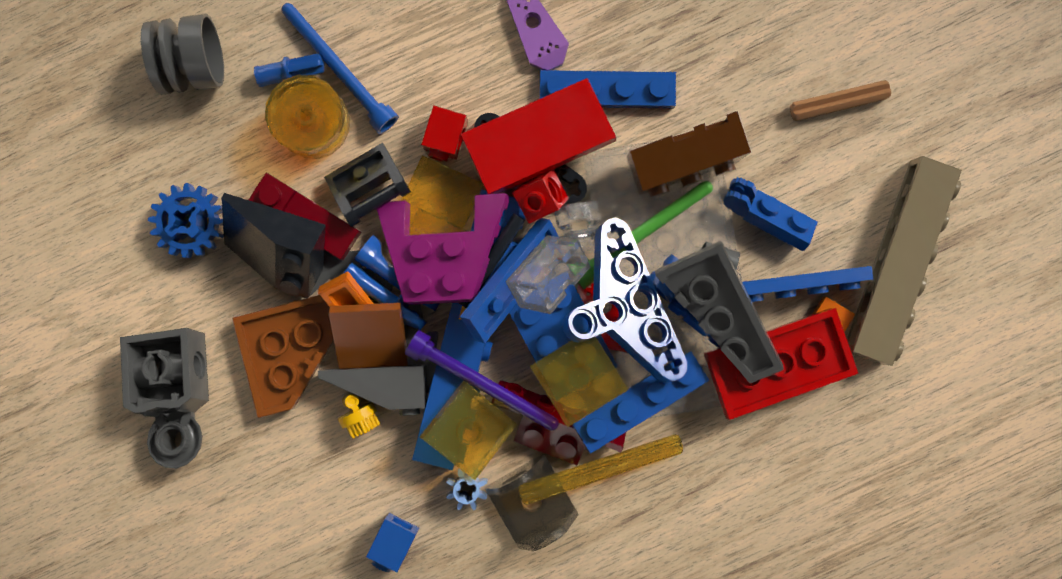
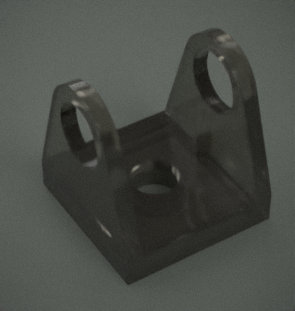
(534, 527)

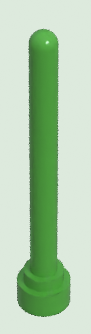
(656, 222)

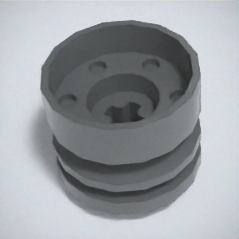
(182, 54)

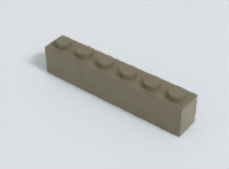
(903, 260)

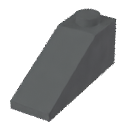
(387, 386)

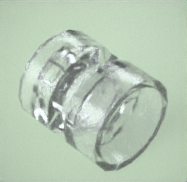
(579, 213)

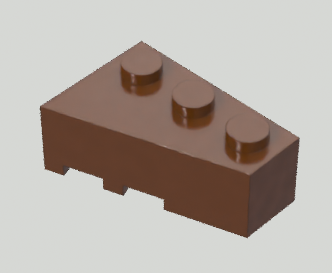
(689, 156)

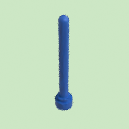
(380, 116)

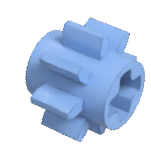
(462, 497)

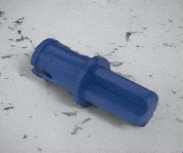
(279, 71)

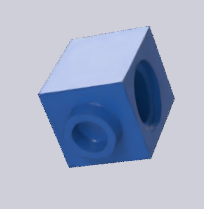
(392, 543)

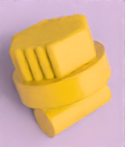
(358, 419)

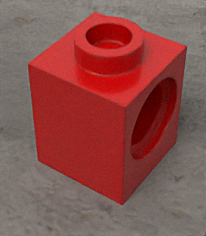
(443, 134)
(540, 196)

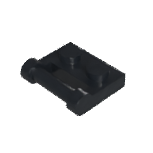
(363, 176)

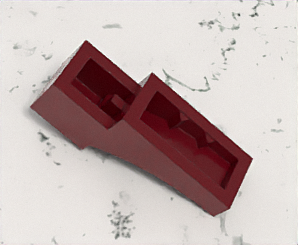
(276, 194)

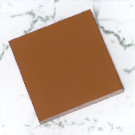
(368, 335)

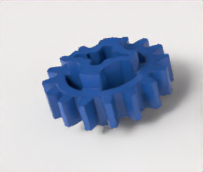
(176, 229)

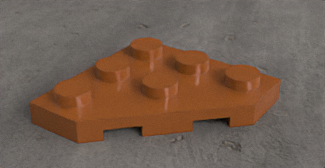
(283, 351)

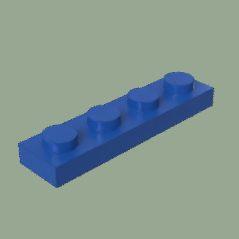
(617, 88)
(814, 282)
(495, 298)
(637, 405)

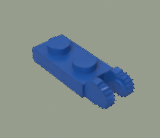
(770, 214)

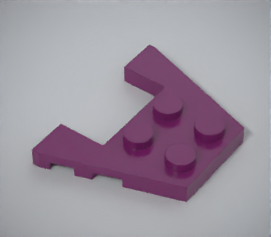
(441, 264)

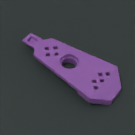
(540, 36)

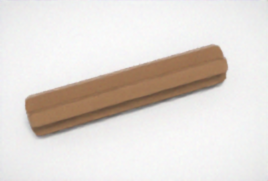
(840, 100)

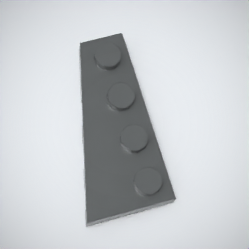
(718, 300)

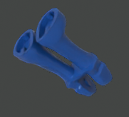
(372, 258)

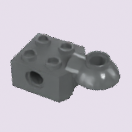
(168, 381)

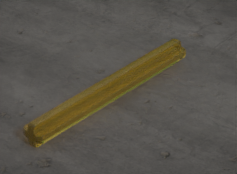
(600, 469)

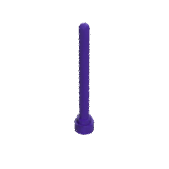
(424, 349)

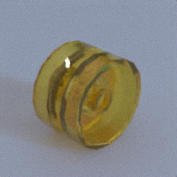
(302, 98)

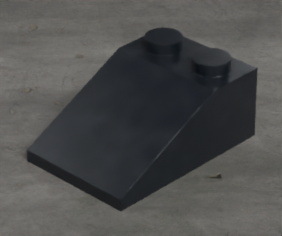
(275, 244)

